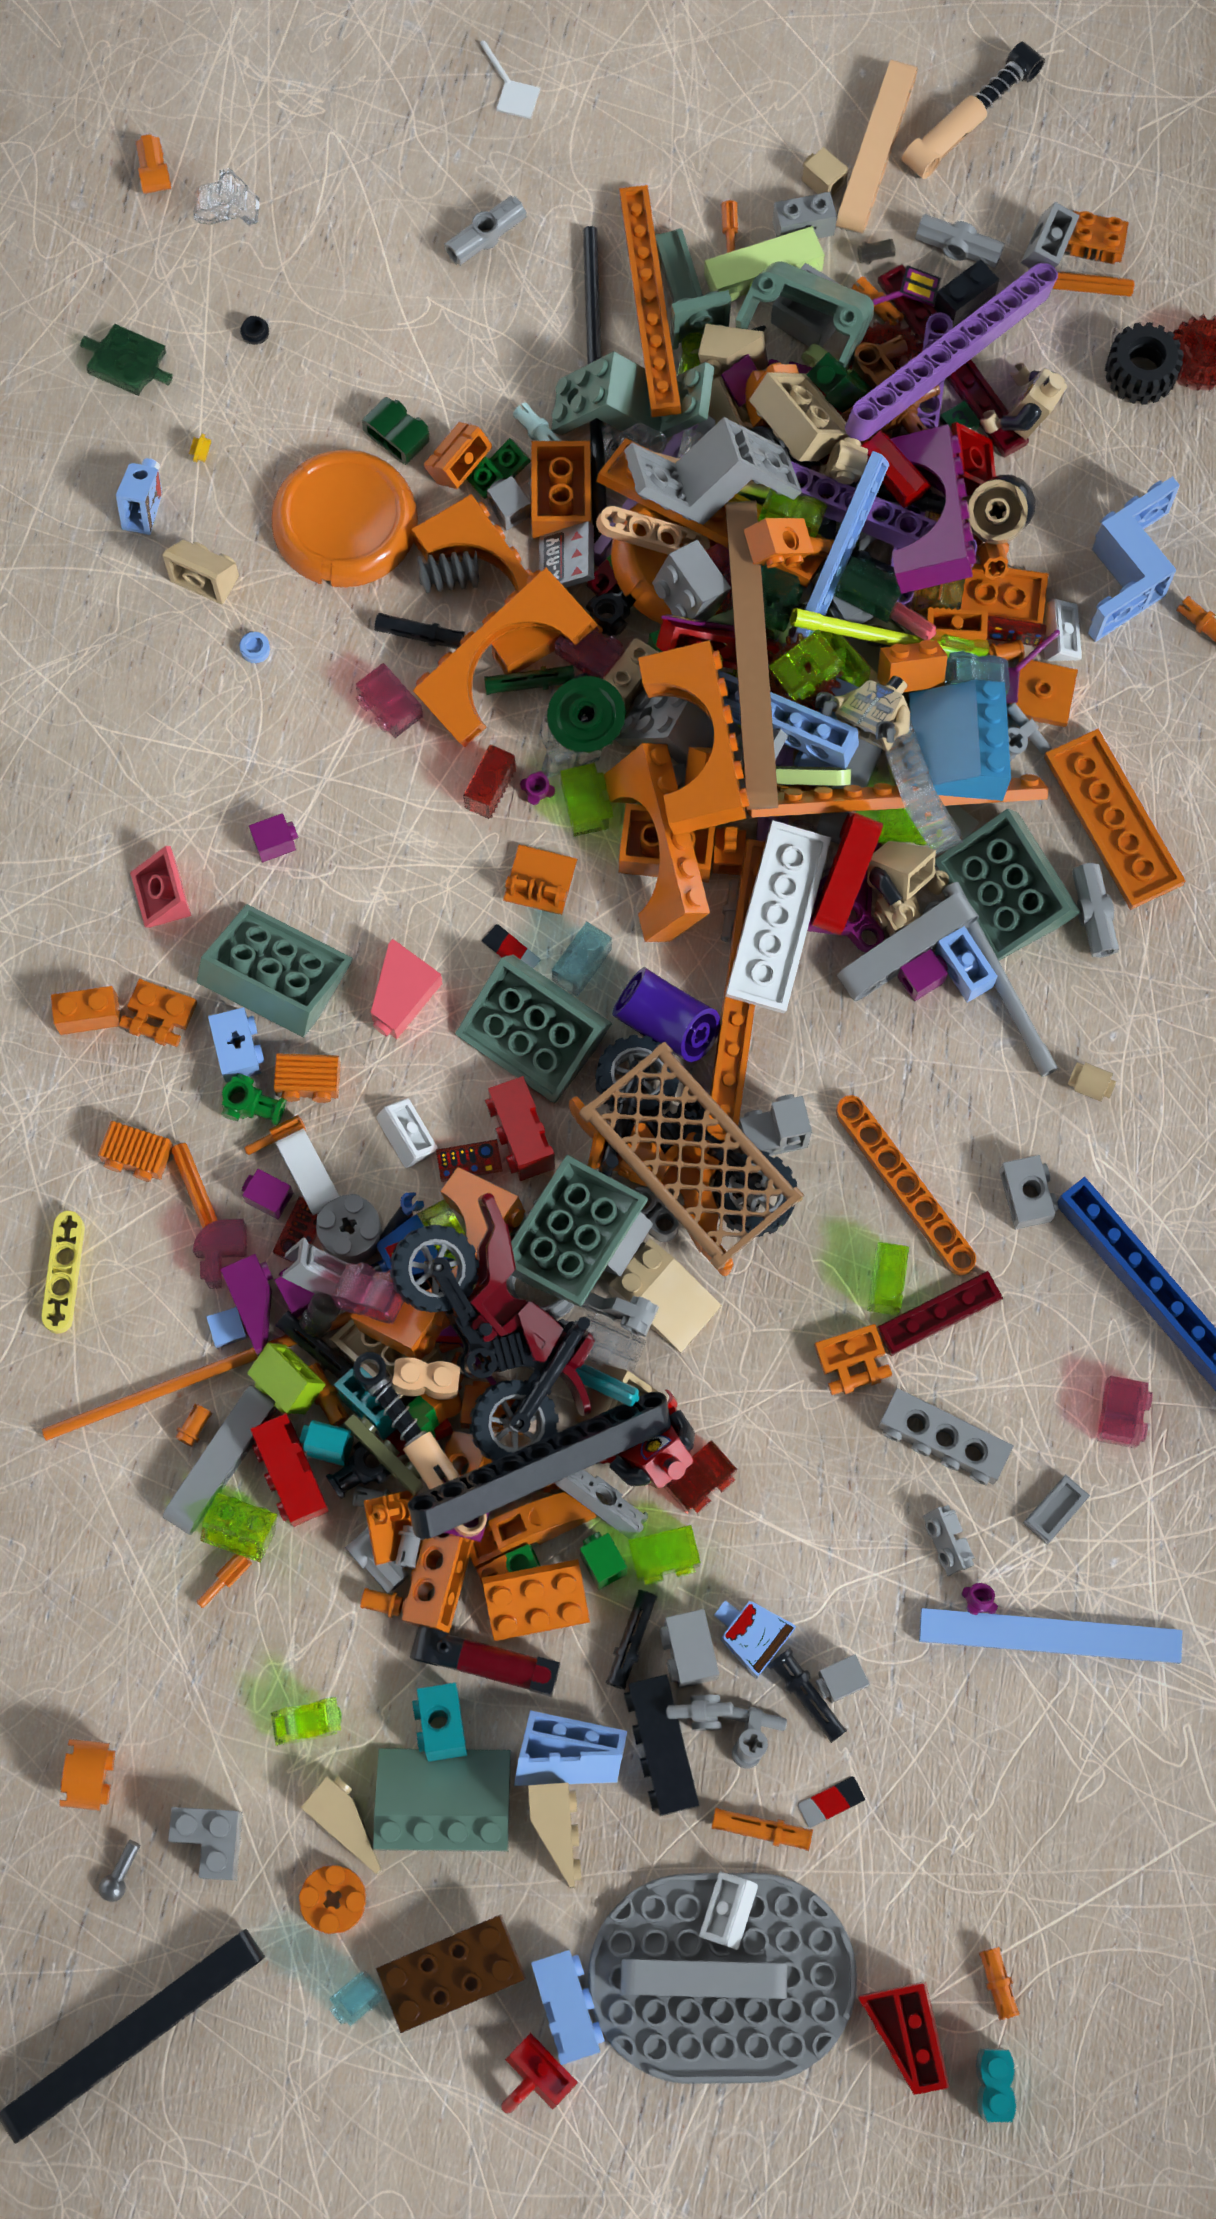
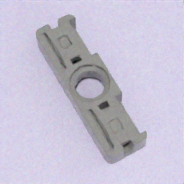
(616, 1512)

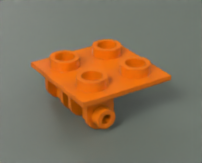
(1100, 234)
(540, 879)
(385, 1519)

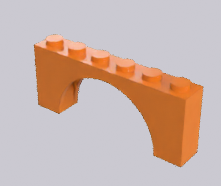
(468, 528)
(539, 604)
(716, 792)
(679, 890)
(417, 1330)

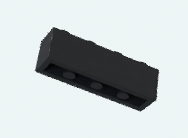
(663, 1746)

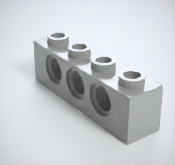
(934, 1420)

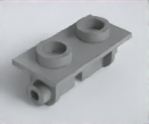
(942, 1526)

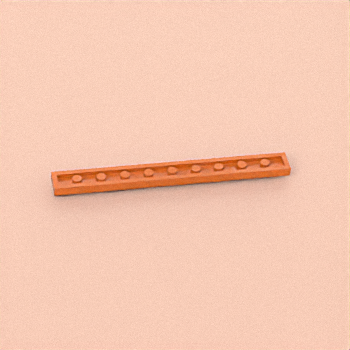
(650, 301)
(883, 797)
(736, 1015)

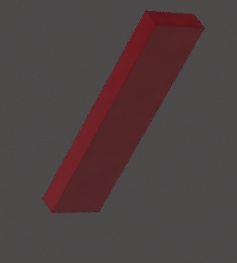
(939, 1313)

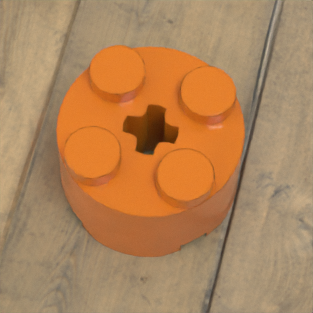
(86, 1774)

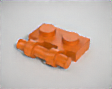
(160, 1004)
(849, 1350)

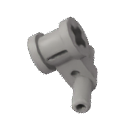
(1019, 736)
(703, 1710)
(752, 1735)

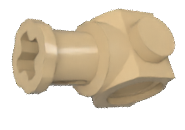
(846, 461)

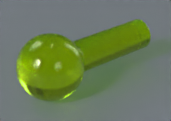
(977, 646)

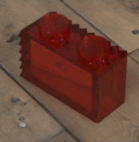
(489, 781)
(704, 1476)

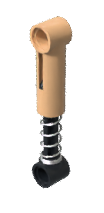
(926, 153)
(420, 1446)

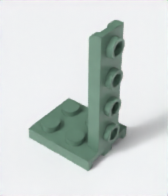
(689, 308)

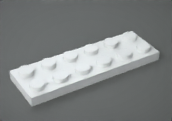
(778, 917)

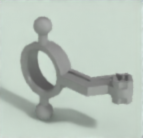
(634, 1315)

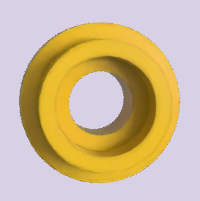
(200, 448)

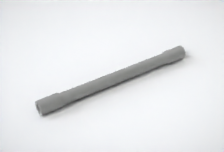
(1037, 1049)

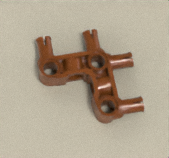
(877, 371)

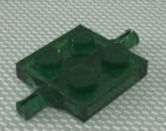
(126, 359)

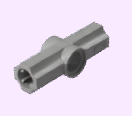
(497, 221)
(959, 240)
(1095, 909)

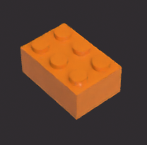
(559, 485)
(641, 850)

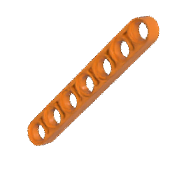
(907, 1200)

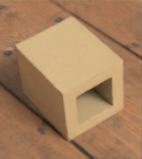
(824, 172)

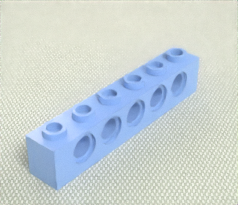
(806, 728)

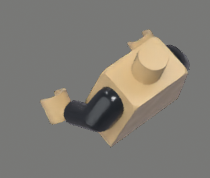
(1032, 405)
(902, 871)

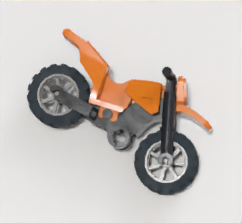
(608, 1160)

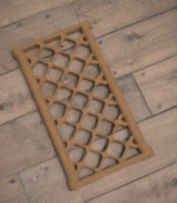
(740, 1140)

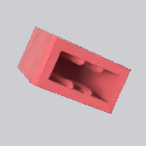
(402, 990)

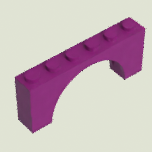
(944, 551)

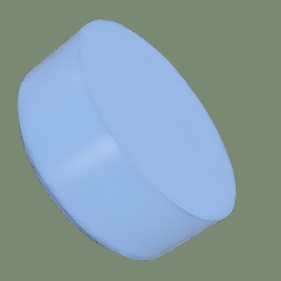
(254, 647)

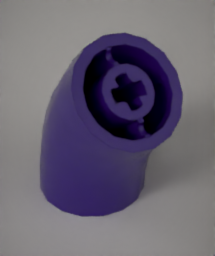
(667, 1015)

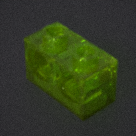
(239, 1527)

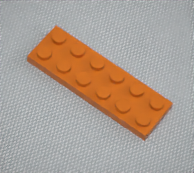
(1114, 819)

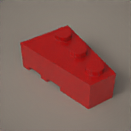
(520, 1129)

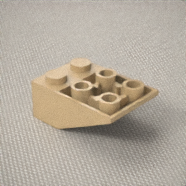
(551, 1817)

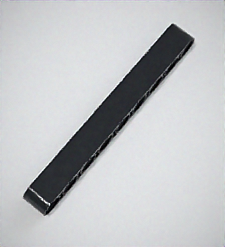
(538, 1465)
(130, 2036)

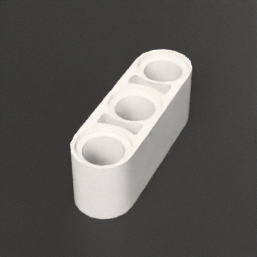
(307, 1170)

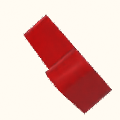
(847, 872)

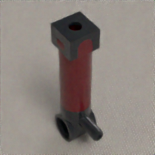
(485, 1660)

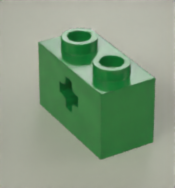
(602, 1560)

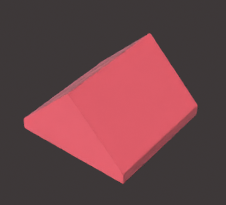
(160, 889)

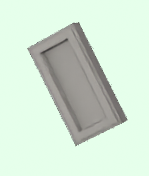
(1056, 1509)

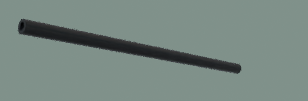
(593, 332)

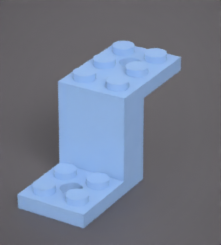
(1133, 558)

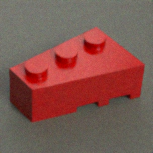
(288, 1471)
(910, 2033)

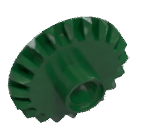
(581, 697)

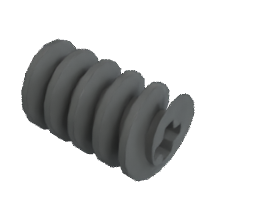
(448, 571)

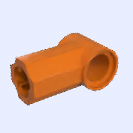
(152, 169)
(993, 558)

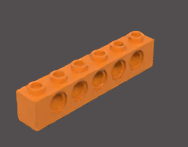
(449, 1577)

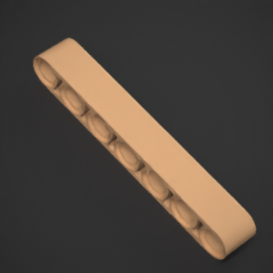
(876, 146)

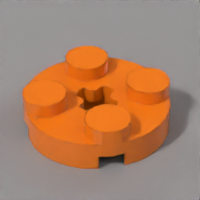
(352, 1901)

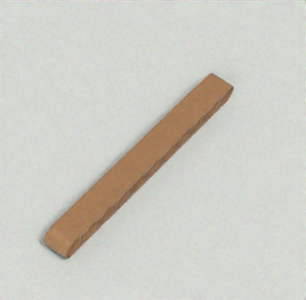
(751, 660)

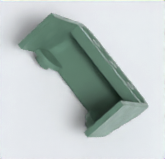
(849, 308)

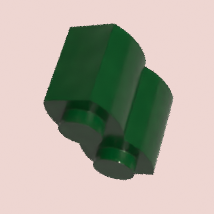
(396, 430)

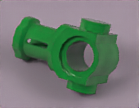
(253, 1103)

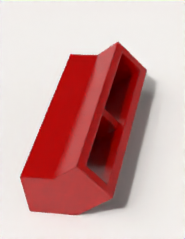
(902, 477)

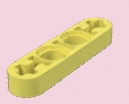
(67, 1272)

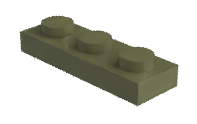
(385, 1453)

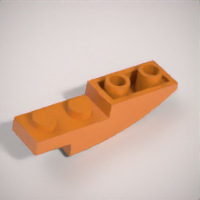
(529, 1524)

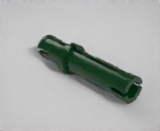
(529, 679)

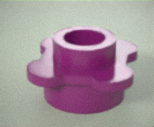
(533, 780)
(980, 1599)

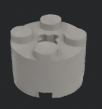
(357, 1213)

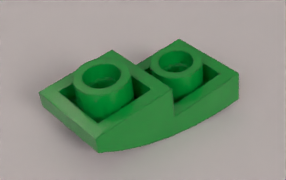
(504, 463)

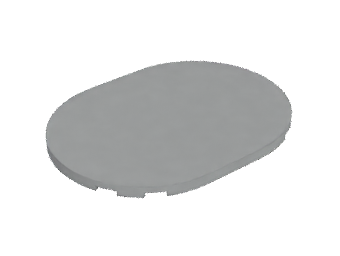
(724, 2036)

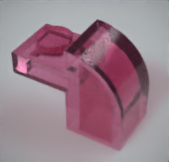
(218, 1241)

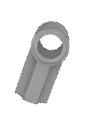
(387, 1575)

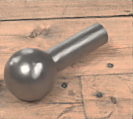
(113, 1886)

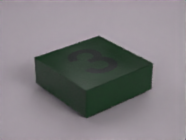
(962, 414)

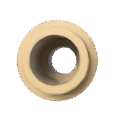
(1092, 1081)

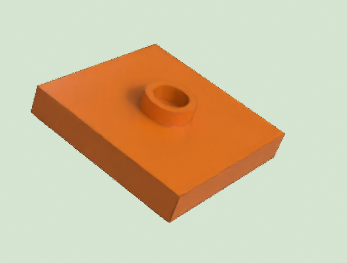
(1046, 692)

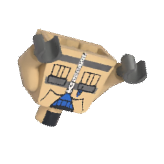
(873, 709)

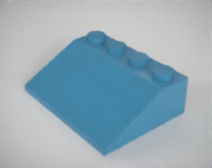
(964, 738)

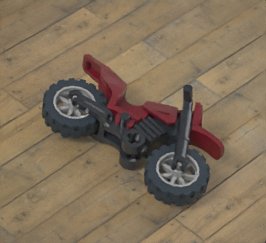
(495, 1328)

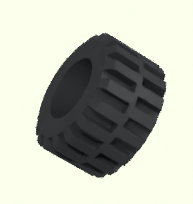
(1150, 344)

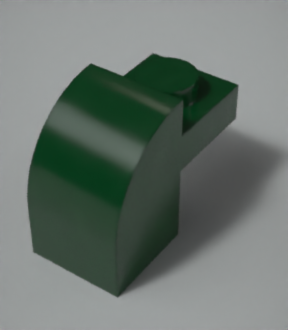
(838, 385)

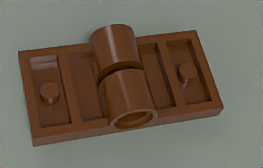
(451, 1973)

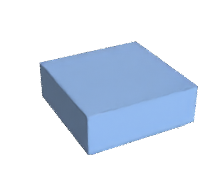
(226, 1327)

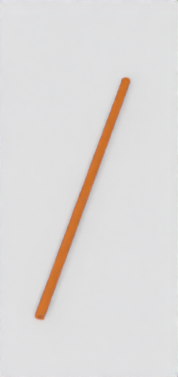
(170, 1386)

